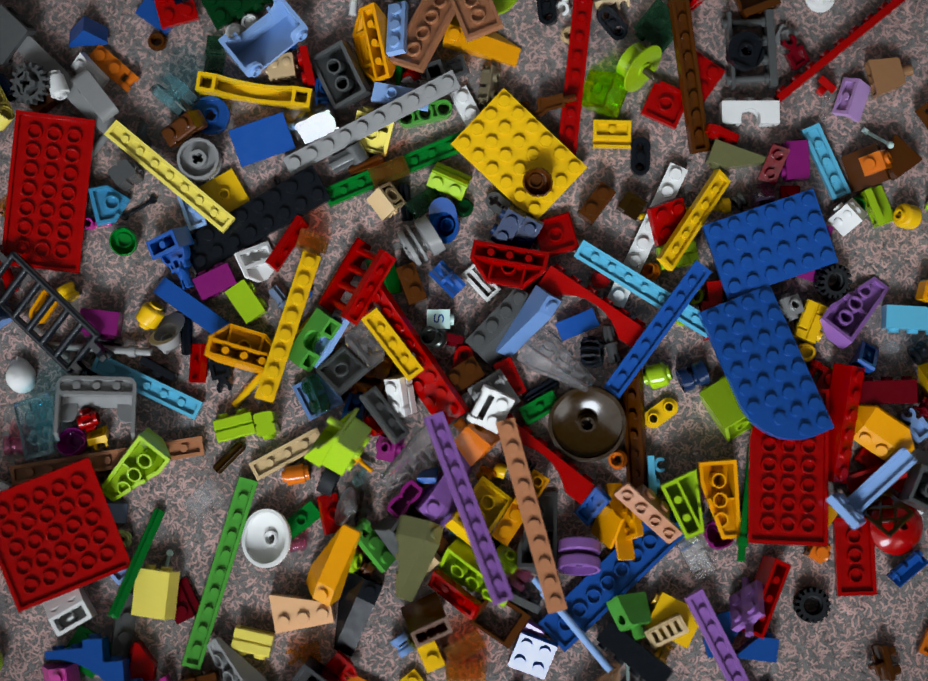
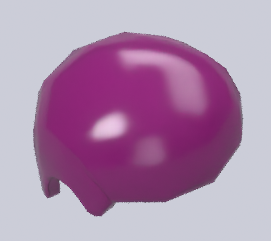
(72, 441)
(713, 537)

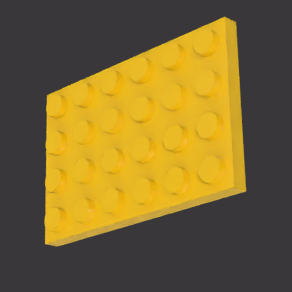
(510, 141)

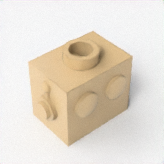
(282, 68)
(386, 201)

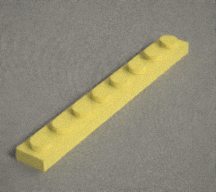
(169, 176)

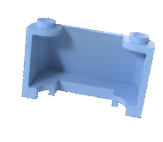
(265, 39)

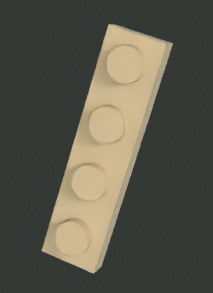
(284, 454)

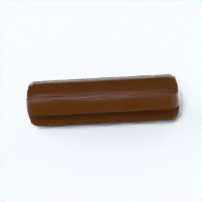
(365, 165)

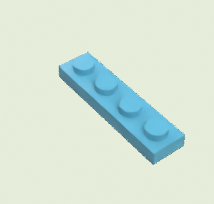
(825, 162)

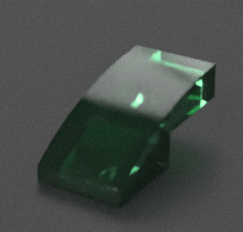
(214, 56)

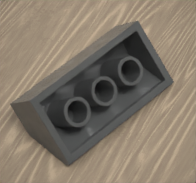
(494, 327)

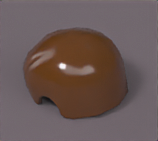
(537, 182)

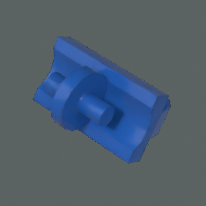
(447, 279)

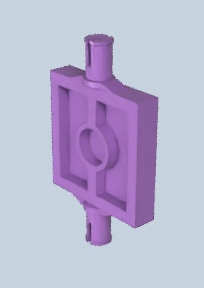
(747, 606)

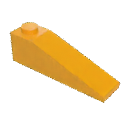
(490, 47)
(721, 490)
(331, 567)

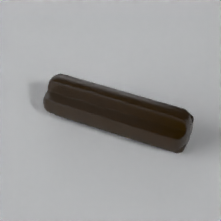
(229, 457)

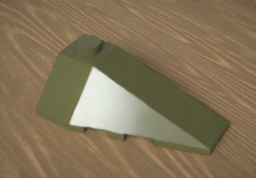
(417, 546)

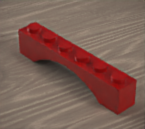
(559, 283)
(573, 482)

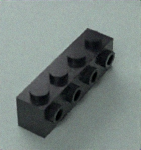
(632, 653)

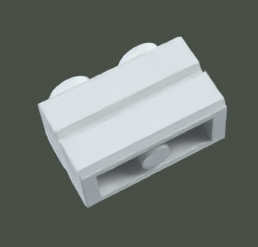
(400, 395)

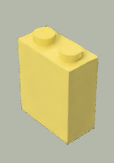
(156, 592)

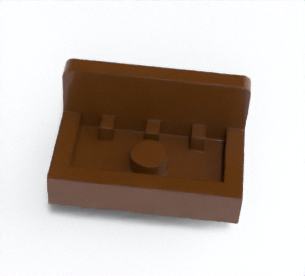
(465, 375)

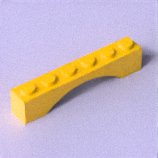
(271, 95)

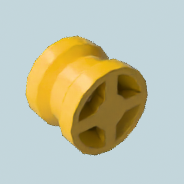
(68, 291)

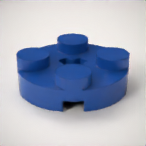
(222, 112)

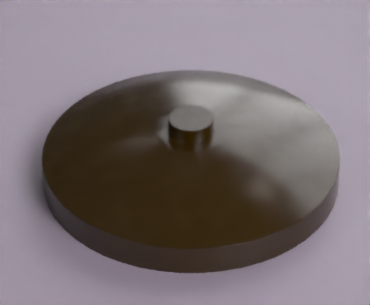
(587, 424)

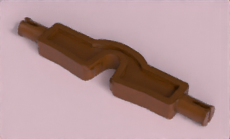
(549, 103)

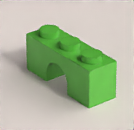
(303, 348)

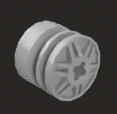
(421, 241)

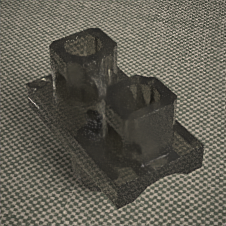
(362, 509)

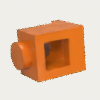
(818, 553)

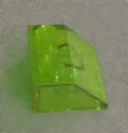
(604, 93)

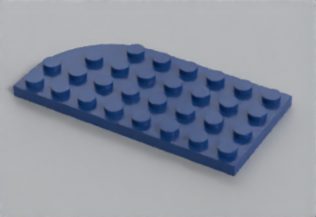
(765, 366)

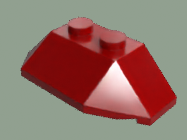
(508, 264)

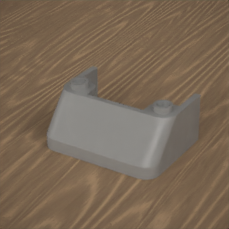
(95, 392)

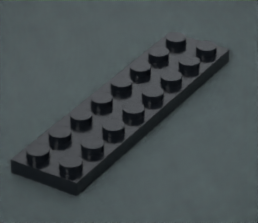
(259, 219)

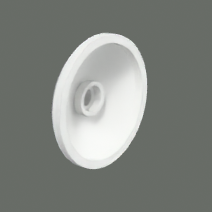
(258, 538)

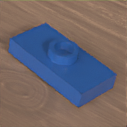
(593, 505)

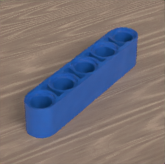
(189, 306)

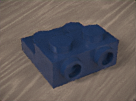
(516, 228)

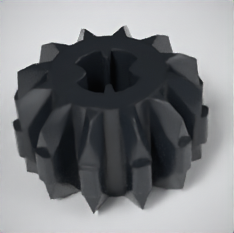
(592, 351)

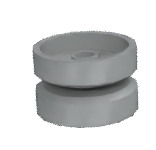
(189, 156)

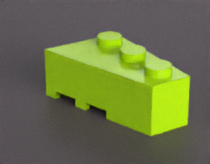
(684, 499)

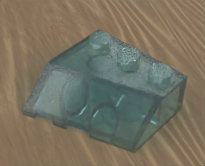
(36, 424)

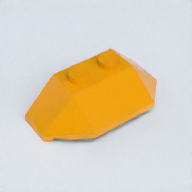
(370, 43)
(239, 348)
(881, 432)

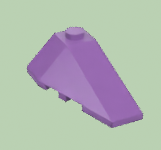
(850, 313)
(437, 501)

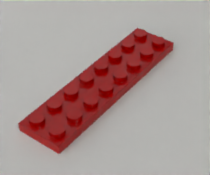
(432, 383)

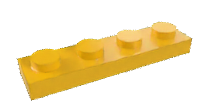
(392, 344)

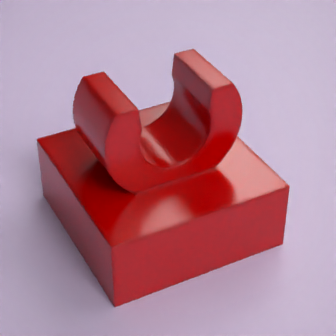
(826, 85)

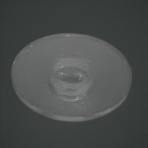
(346, 506)

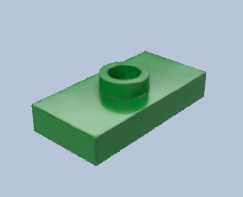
(303, 519)

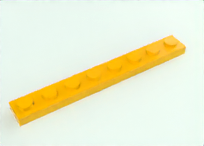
(287, 327)

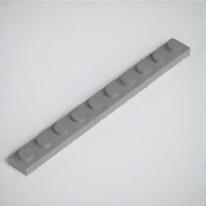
(372, 122)

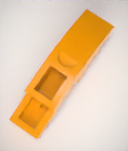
(512, 517)

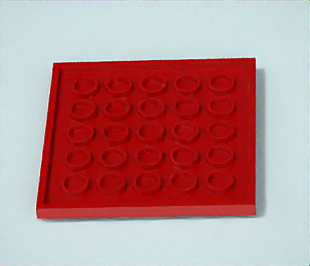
(57, 535)

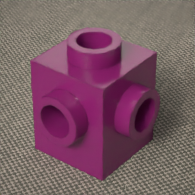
(386, 450)

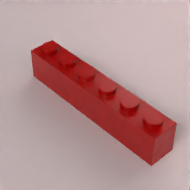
(843, 411)

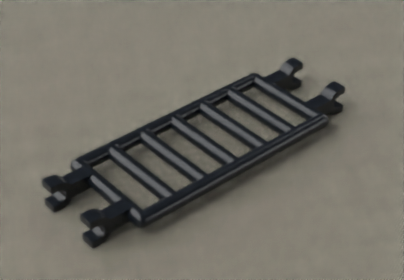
(92, 343)

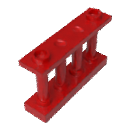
(366, 289)

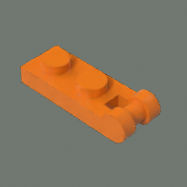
(113, 67)

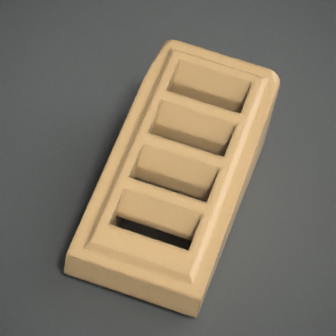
(676, 617)

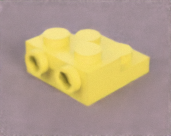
(378, 141)

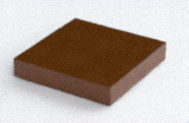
(855, 173)

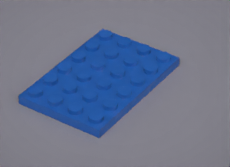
(769, 243)

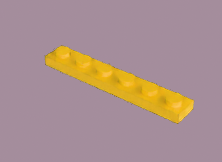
(693, 220)

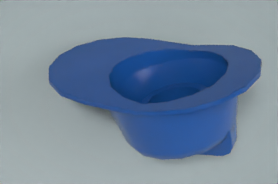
(444, 219)

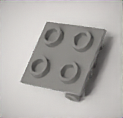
(496, 380)

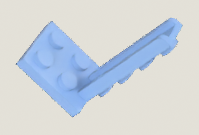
(852, 507)

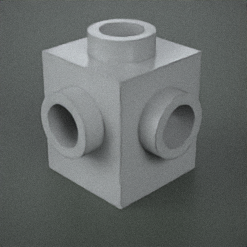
(790, 306)

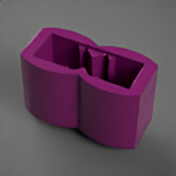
(403, 502)

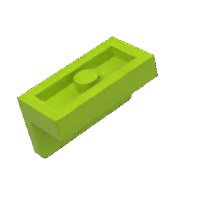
(877, 206)

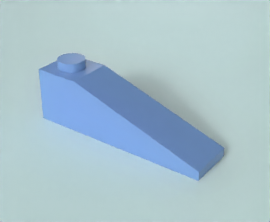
(533, 315)

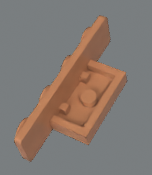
(650, 510)

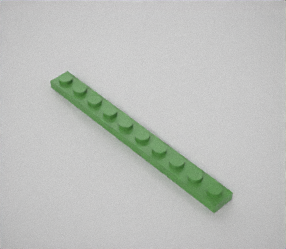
(219, 573)

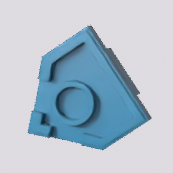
(107, 204)

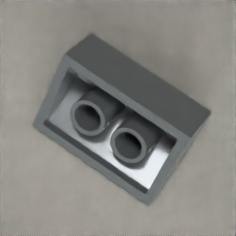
(341, 75)

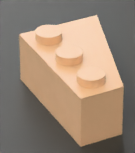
(298, 612)

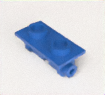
(908, 568)

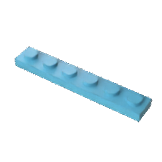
(151, 387)

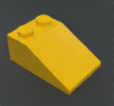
(492, 503)

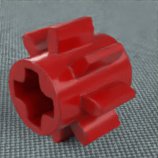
(88, 419)

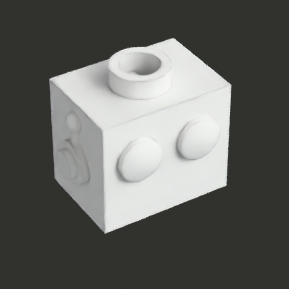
(847, 216)

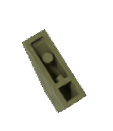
(727, 156)

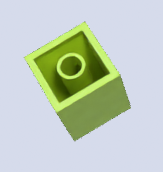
(724, 409)

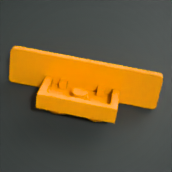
(630, 529)

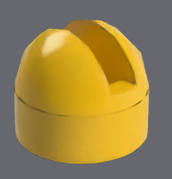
(500, 469)

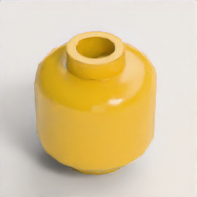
(907, 216)
(150, 315)

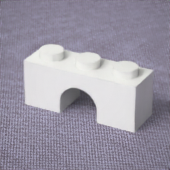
(766, 111)

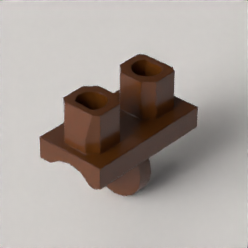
(882, 662)

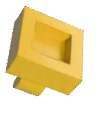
(98, 436)

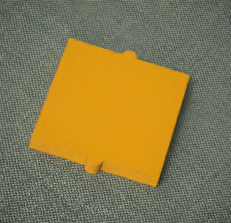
(607, 526)

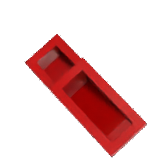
(713, 296)

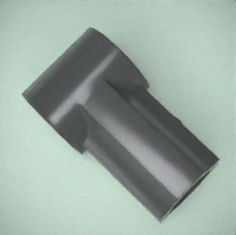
(351, 155)

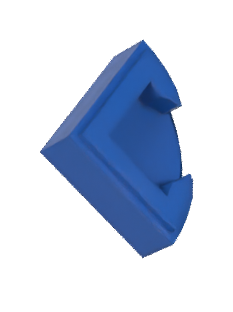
(428, 476)

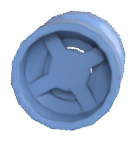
(406, 647)

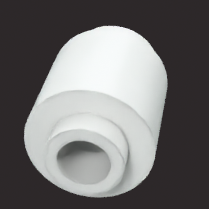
(59, 87)

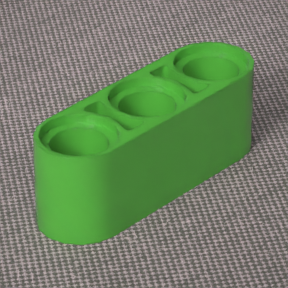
(435, 115)

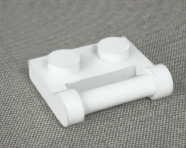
(496, 411)

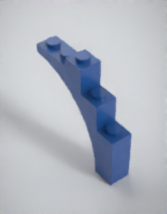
(95, 656)

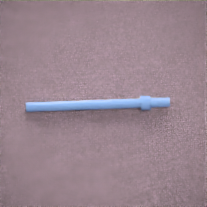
(579, 633)

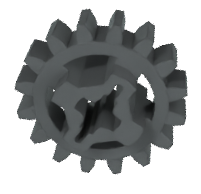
(30, 83)

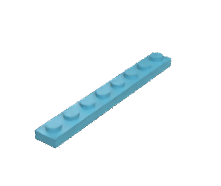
(635, 283)

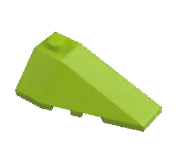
(140, 463)

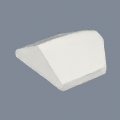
(253, 262)

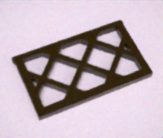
(879, 522)

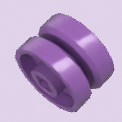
(579, 556)

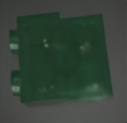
(656, 26)

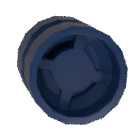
(692, 376)

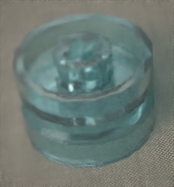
(174, 93)

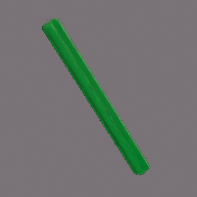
(136, 563)

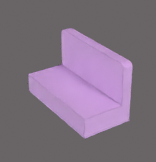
(851, 98)

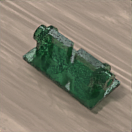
(316, 401)

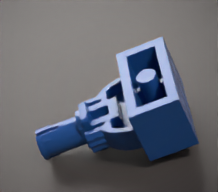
(175, 252)

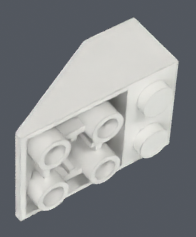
(69, 611)

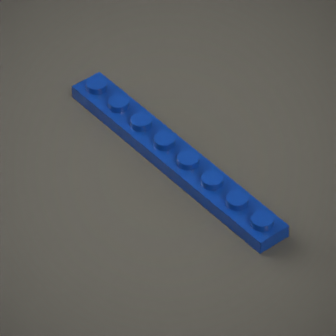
(657, 329)

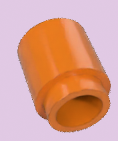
(296, 474)

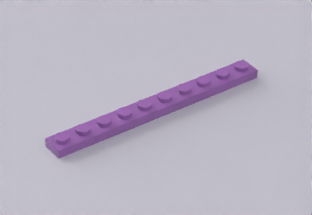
(468, 508)

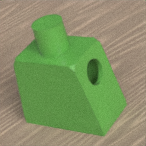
(630, 612)

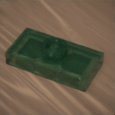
(420, 204)

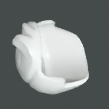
(21, 375)

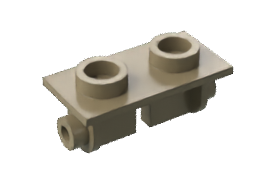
(491, 77)

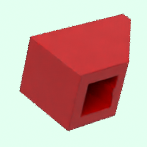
(142, 663)

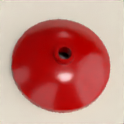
(904, 539)

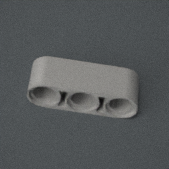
(94, 95)

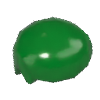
(123, 241)

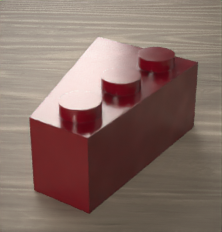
(889, 391)

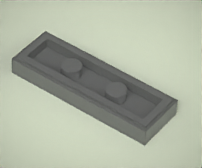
(384, 415)

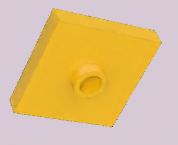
(226, 191)

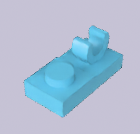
(653, 483)

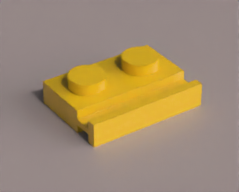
(611, 134)

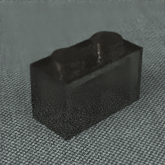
(316, 122)

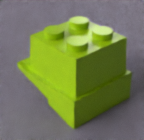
(340, 443)

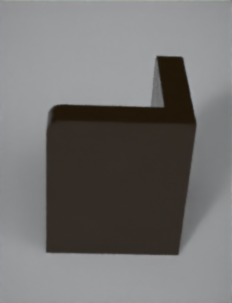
(632, 205)

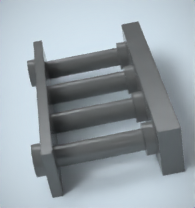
(766, 22)

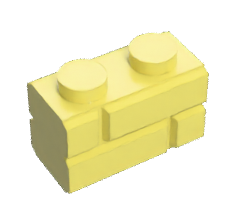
(253, 641)

